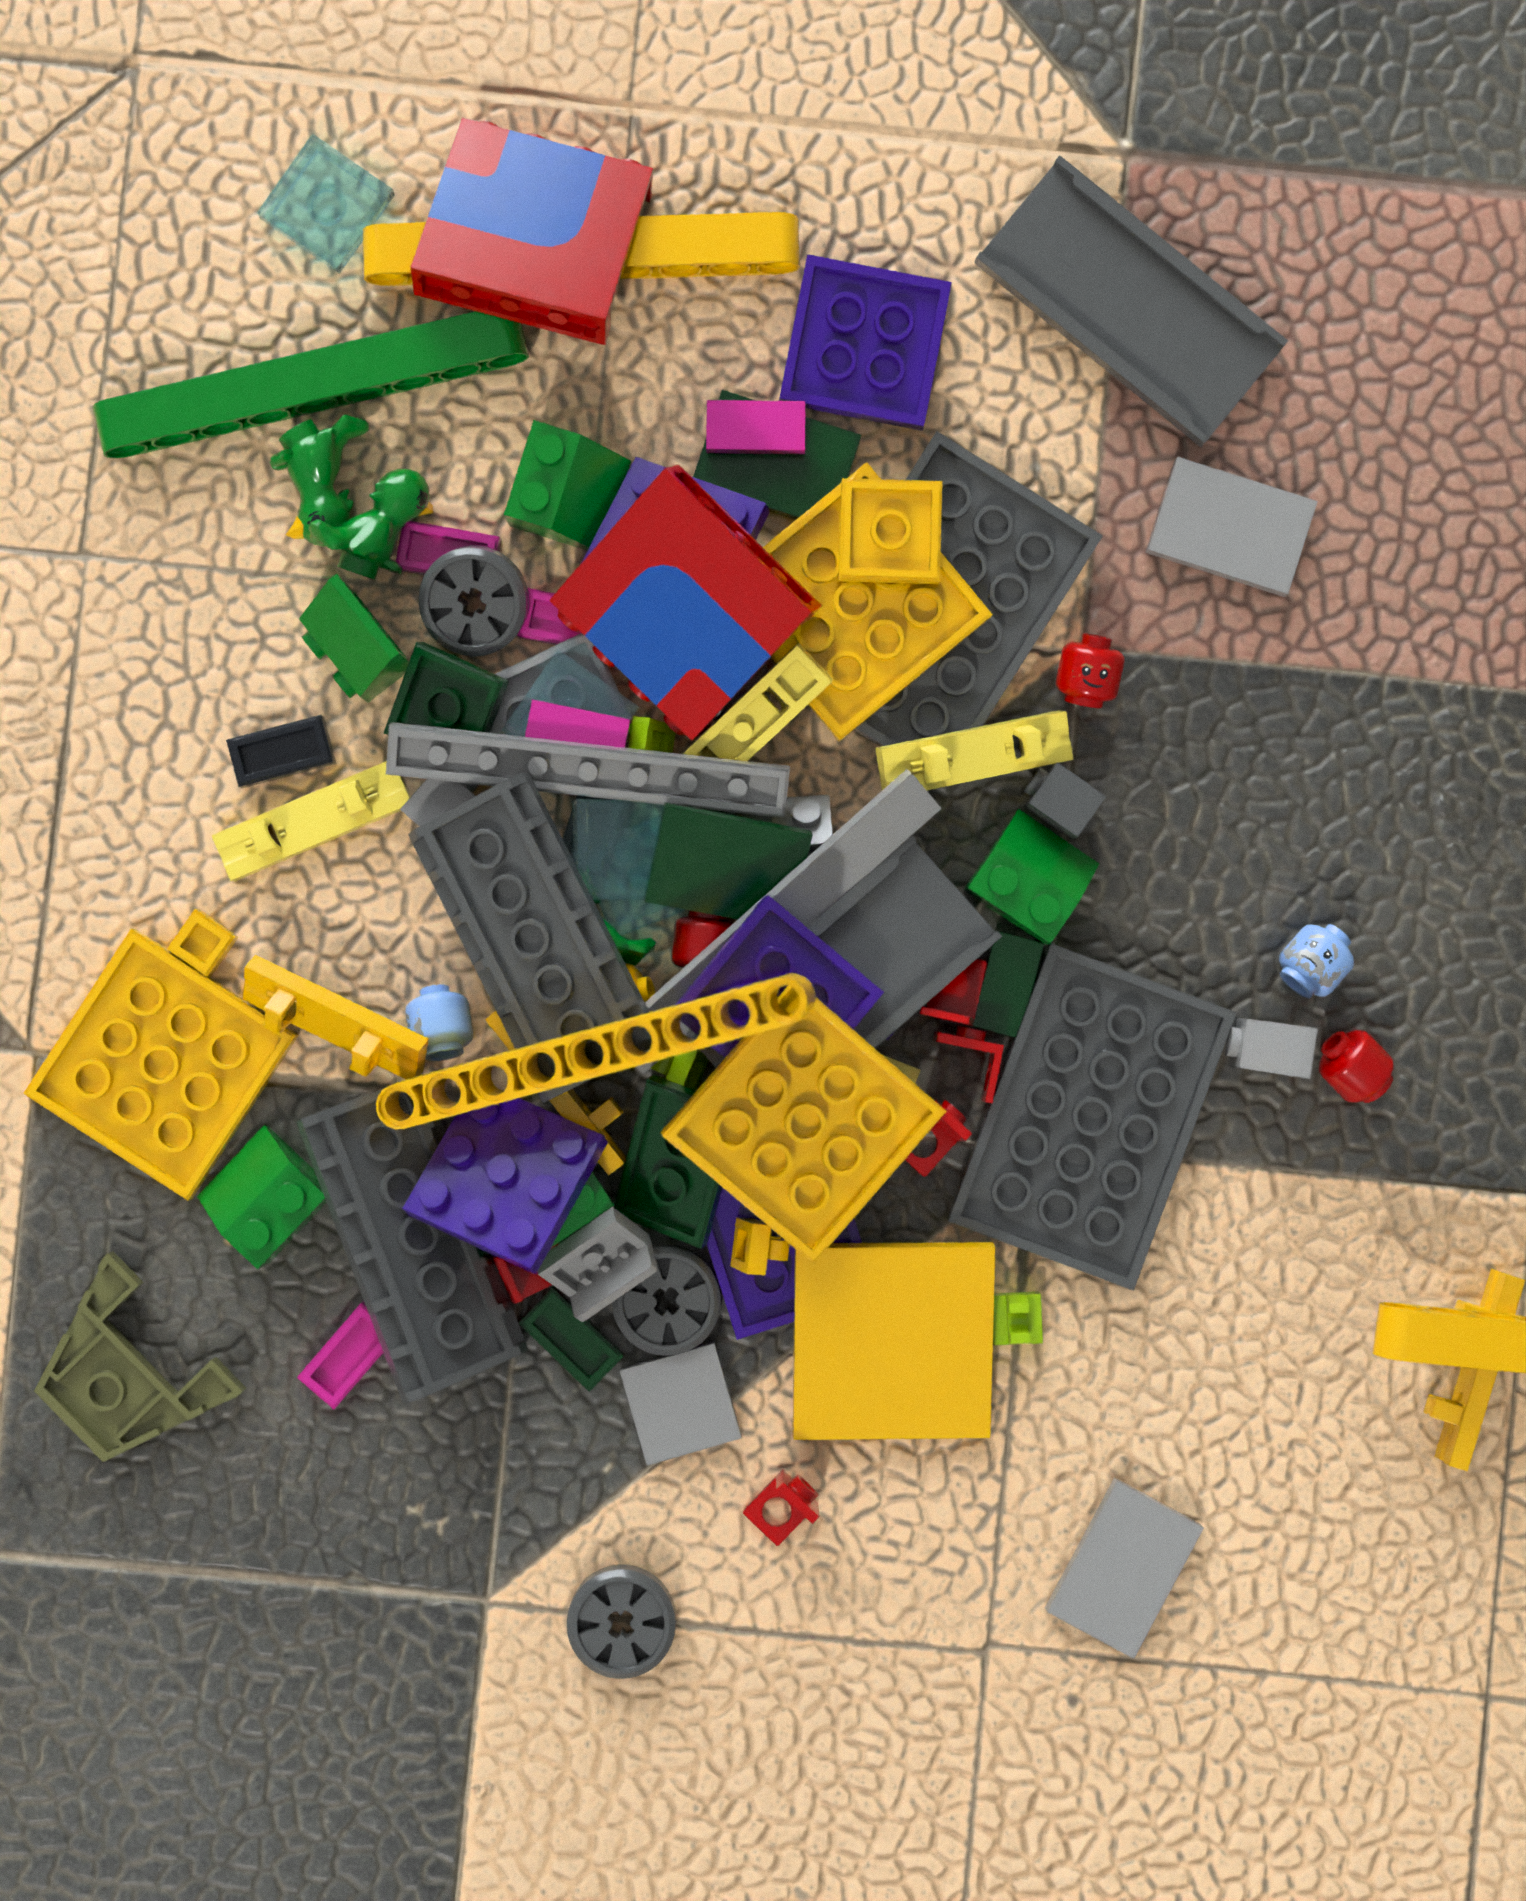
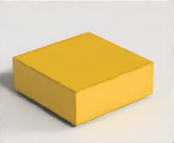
(202, 943)

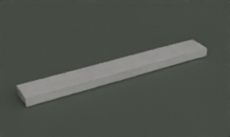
(588, 769)
(826, 872)

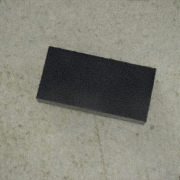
(281, 751)

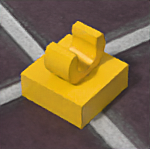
(755, 1245)

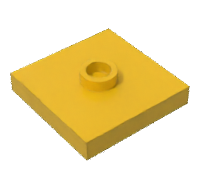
(890, 531)

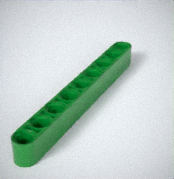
(307, 383)

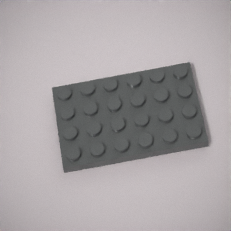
(1018, 561)
(1091, 1116)

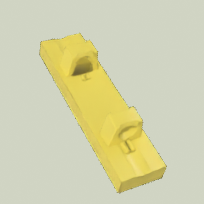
(754, 718)
(978, 751)
(310, 821)

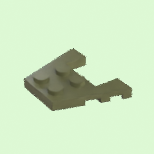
(109, 1387)

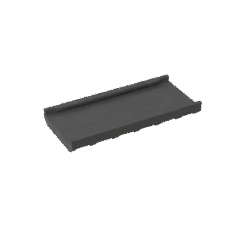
(1130, 301)
(528, 920)
(904, 933)
(426, 1292)

